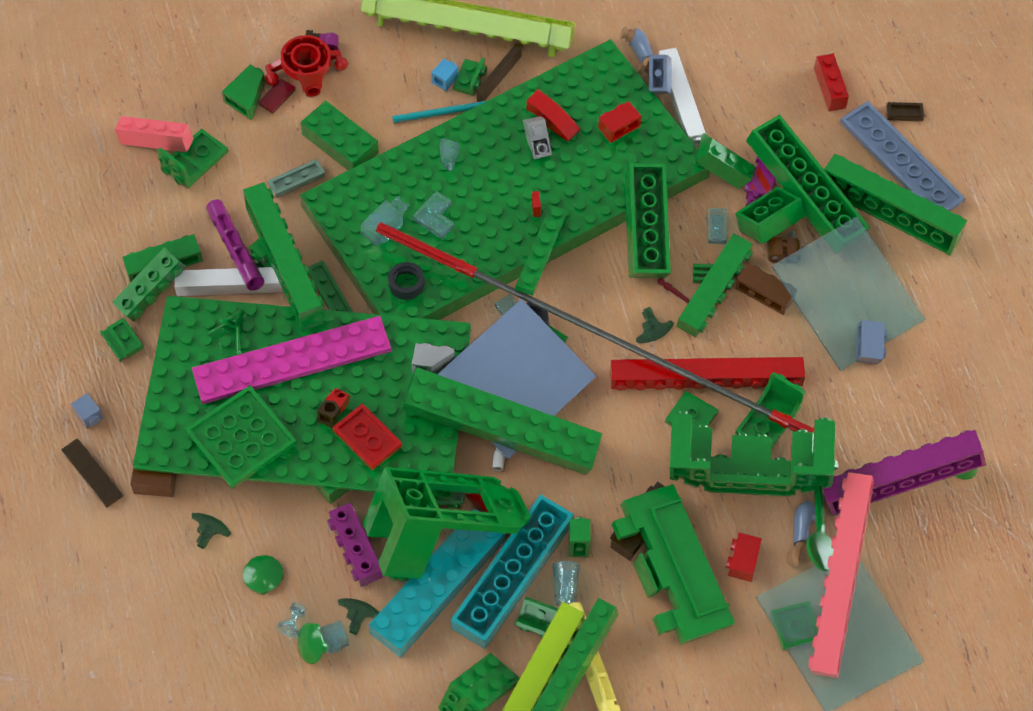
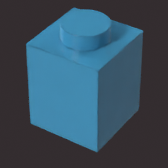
(444, 74)

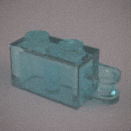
(387, 214)

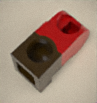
(332, 407)

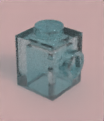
(334, 636)

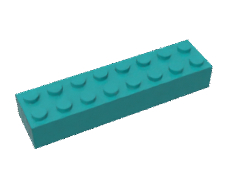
(511, 573)
(425, 598)

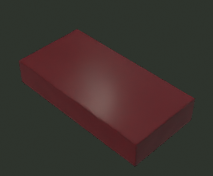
(277, 96)

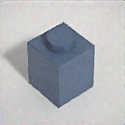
(87, 411)

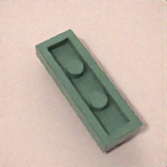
(296, 178)

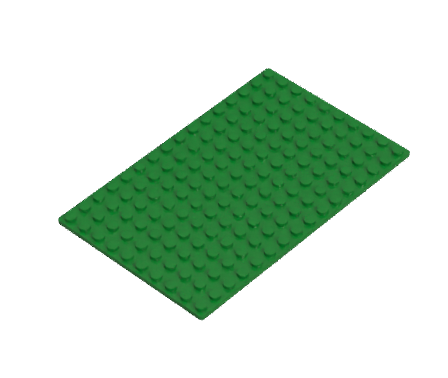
(319, 455)

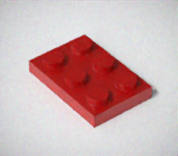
(367, 436)

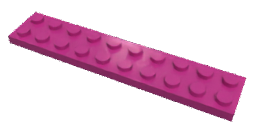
(291, 359)

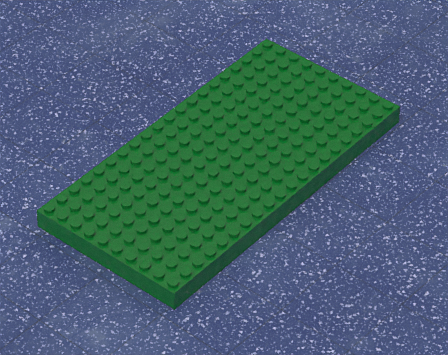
(496, 182)

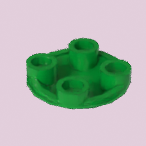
(263, 574)
(311, 643)

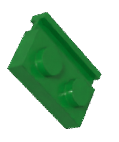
(122, 339)

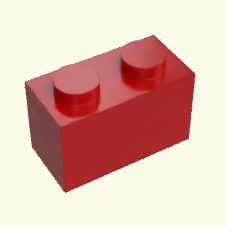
(619, 121)
(744, 557)

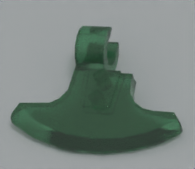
(652, 328)
(208, 528)
(357, 612)

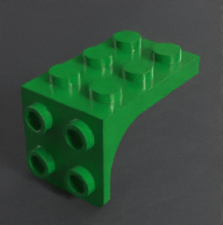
(193, 164)
(778, 395)
(479, 686)

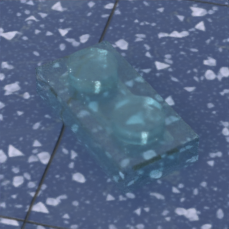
(717, 226)

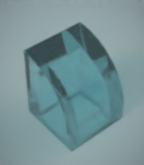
(449, 153)

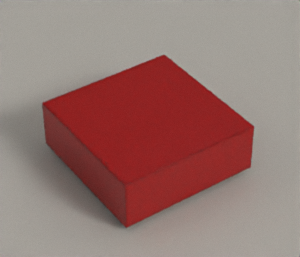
(536, 205)

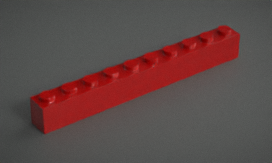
(725, 372)

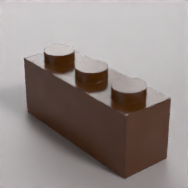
(764, 288)

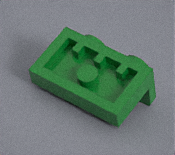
(470, 76)

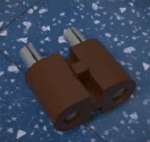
(780, 249)

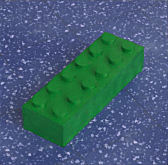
(647, 220)

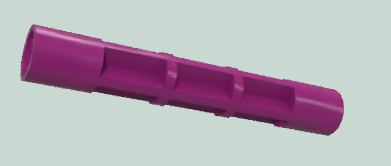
(235, 245)

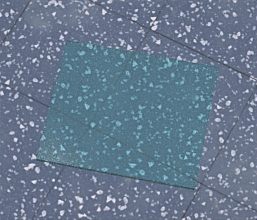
(841, 284)
(874, 641)

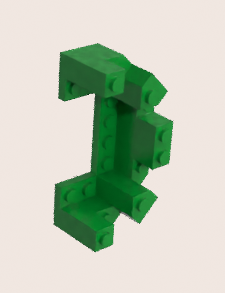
(750, 464)

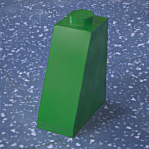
(245, 91)

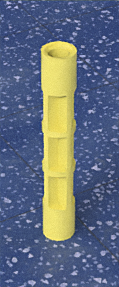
(599, 680)

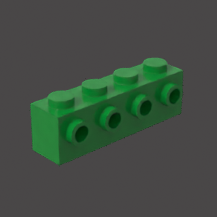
(149, 284)

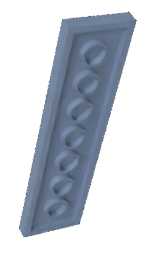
(900, 157)

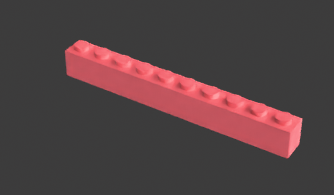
(842, 575)

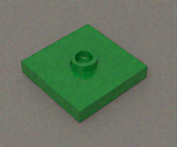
(702, 412)

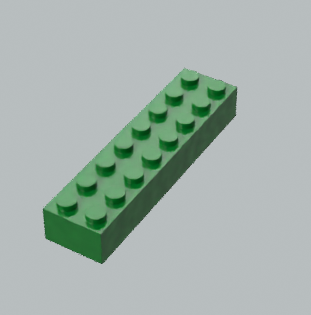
(802, 175)
(897, 205)
(283, 256)

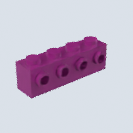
(355, 545)

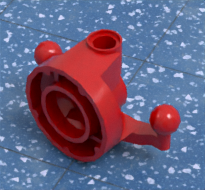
(305, 60)

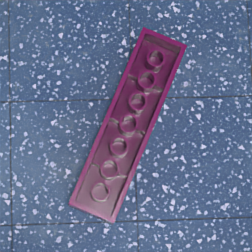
(915, 468)

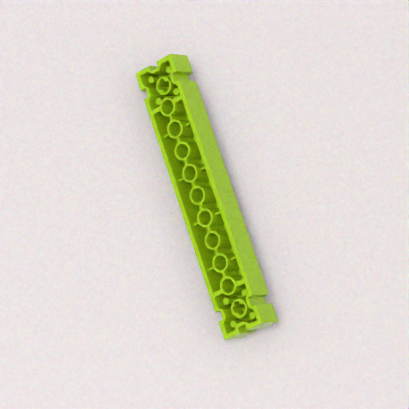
(477, 20)

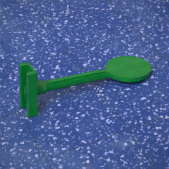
(818, 543)

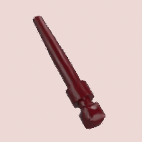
(668, 287)

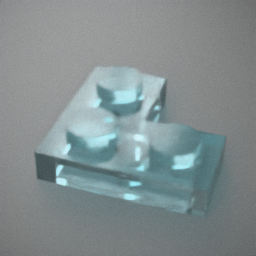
(431, 215)

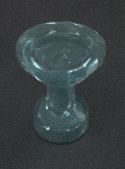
(289, 627)

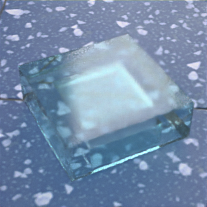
(505, 304)

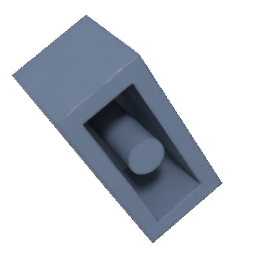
(660, 74)
(870, 342)

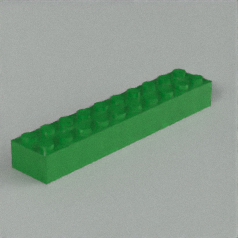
(501, 421)

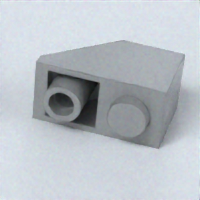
(537, 137)
(432, 357)

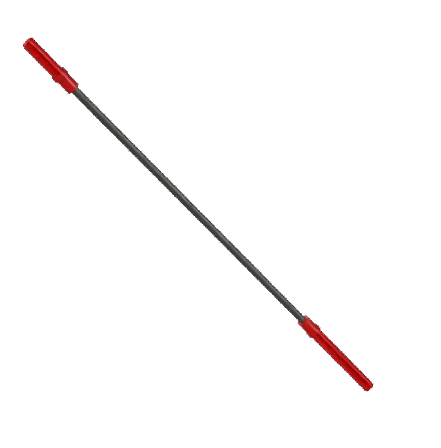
(462, 267)

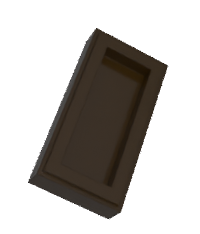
(904, 111)

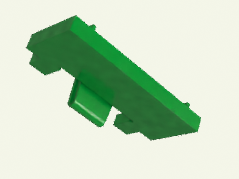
(674, 563)

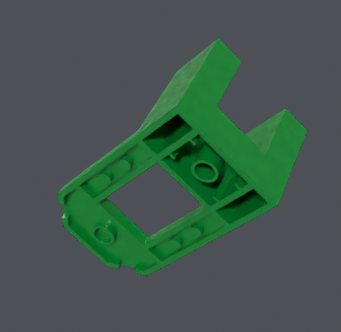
(412, 521)

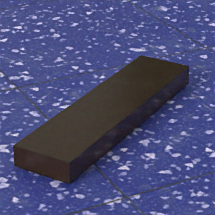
(499, 72)
(92, 473)

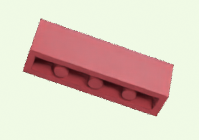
(154, 134)

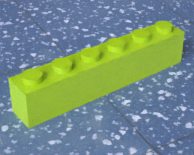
(546, 659)

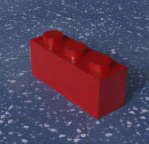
(831, 82)

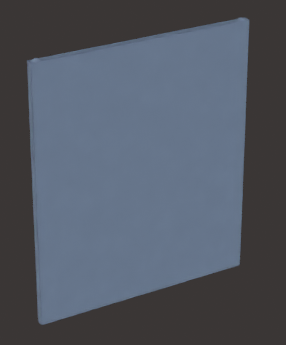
(521, 363)

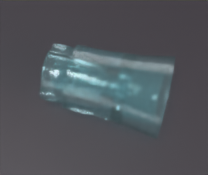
(565, 581)

